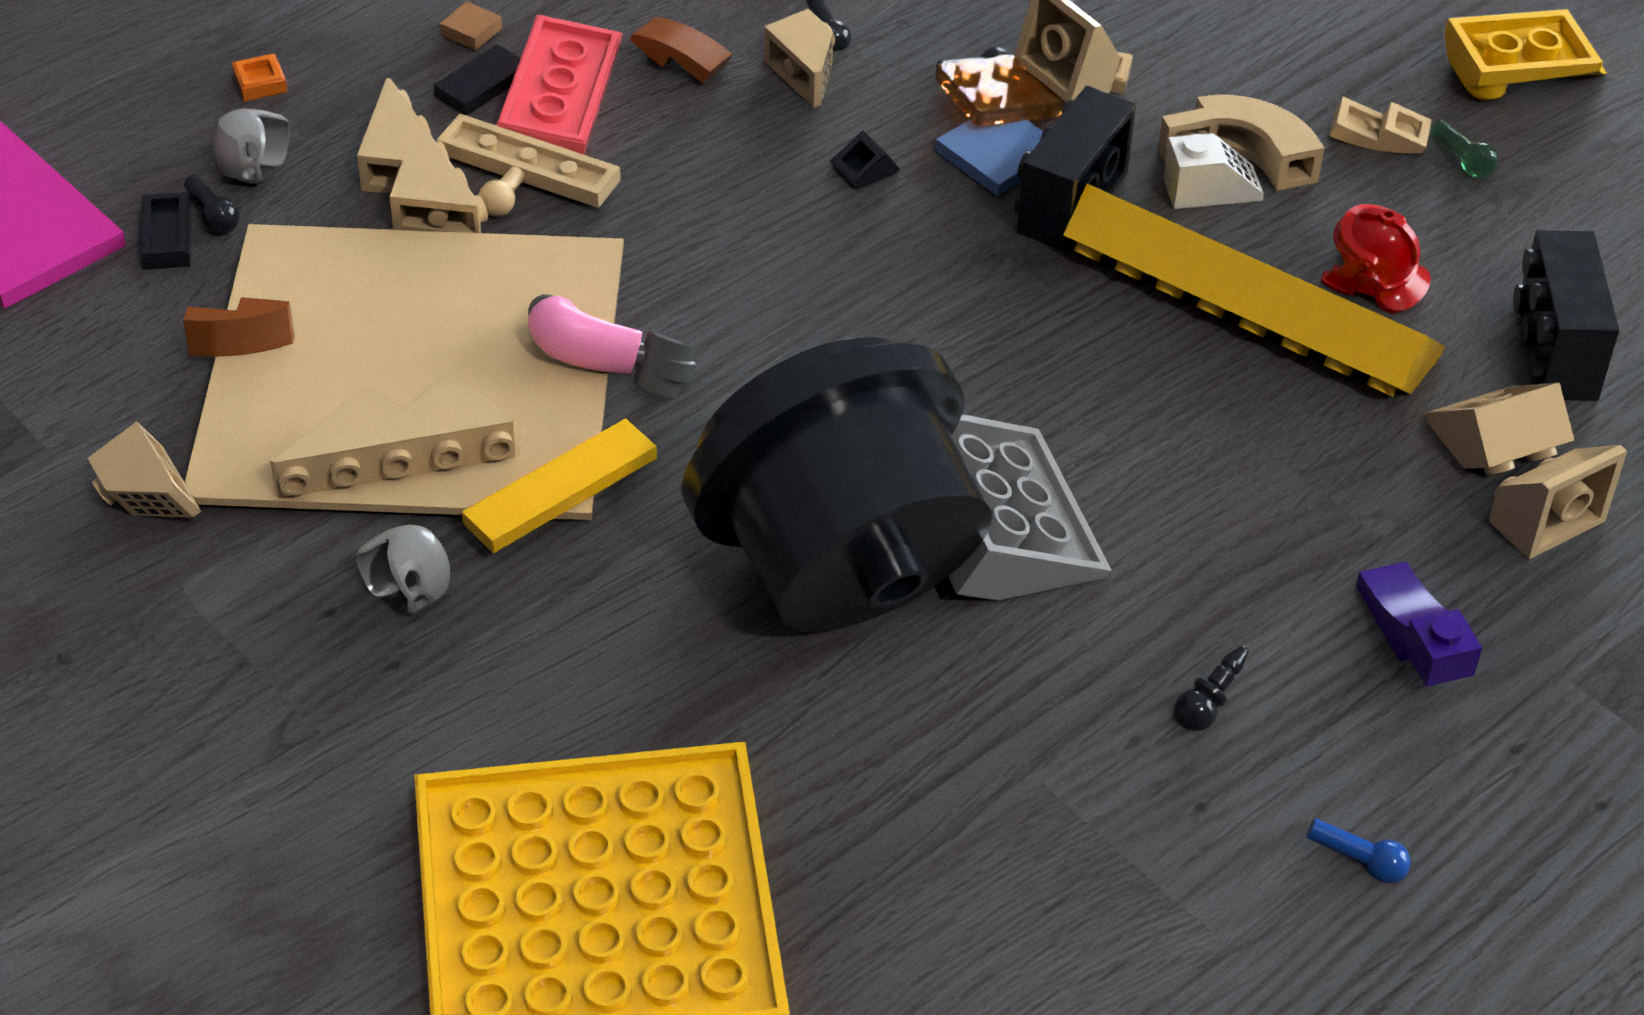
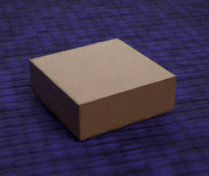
(471, 25)

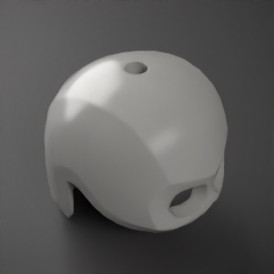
(249, 140)
(405, 561)

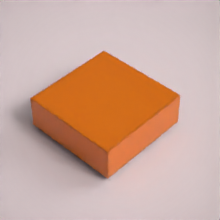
(259, 77)

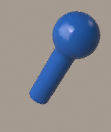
(1384, 860)

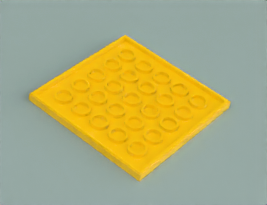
(599, 887)

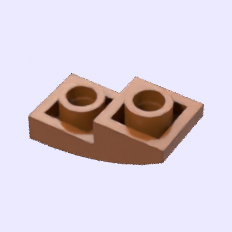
(694, 51)
(250, 329)

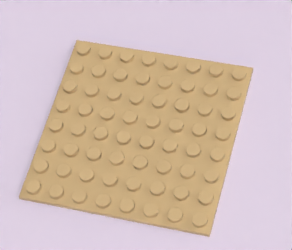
(399, 318)

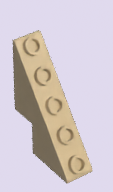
(415, 170)
(380, 440)

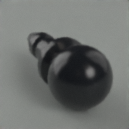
(1198, 706)

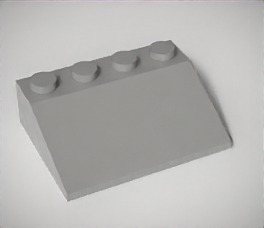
(1036, 525)

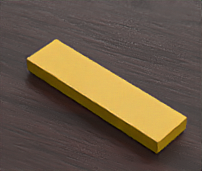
(559, 485)

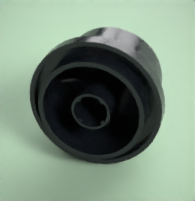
(841, 480)

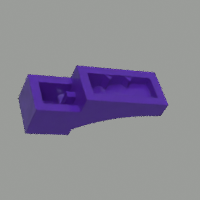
(1418, 626)

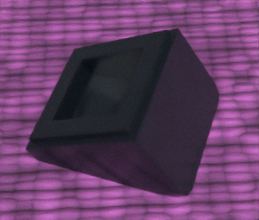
(864, 161)

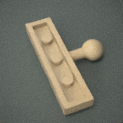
(526, 161)

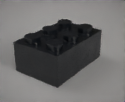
(1080, 149)
(1566, 313)

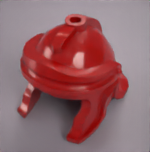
(1378, 258)

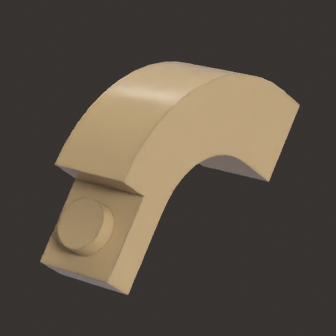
(1257, 131)

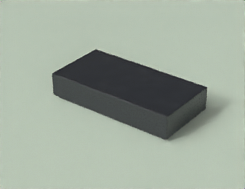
(478, 80)
(165, 231)

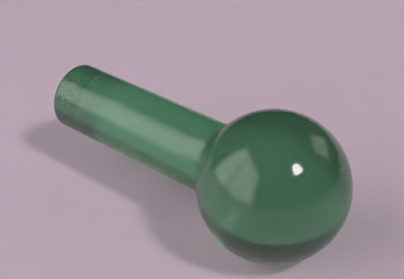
(1477, 158)

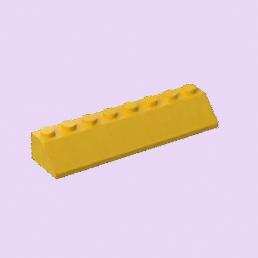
(1253, 290)

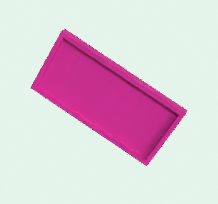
(44, 224)

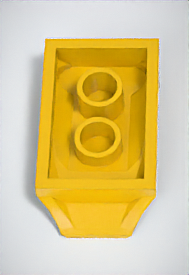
(1517, 48)

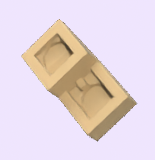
(1393, 132)

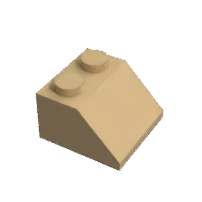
(1066, 49)
(1504, 426)
(1557, 498)

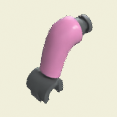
(607, 347)

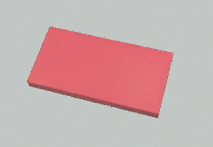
(560, 82)

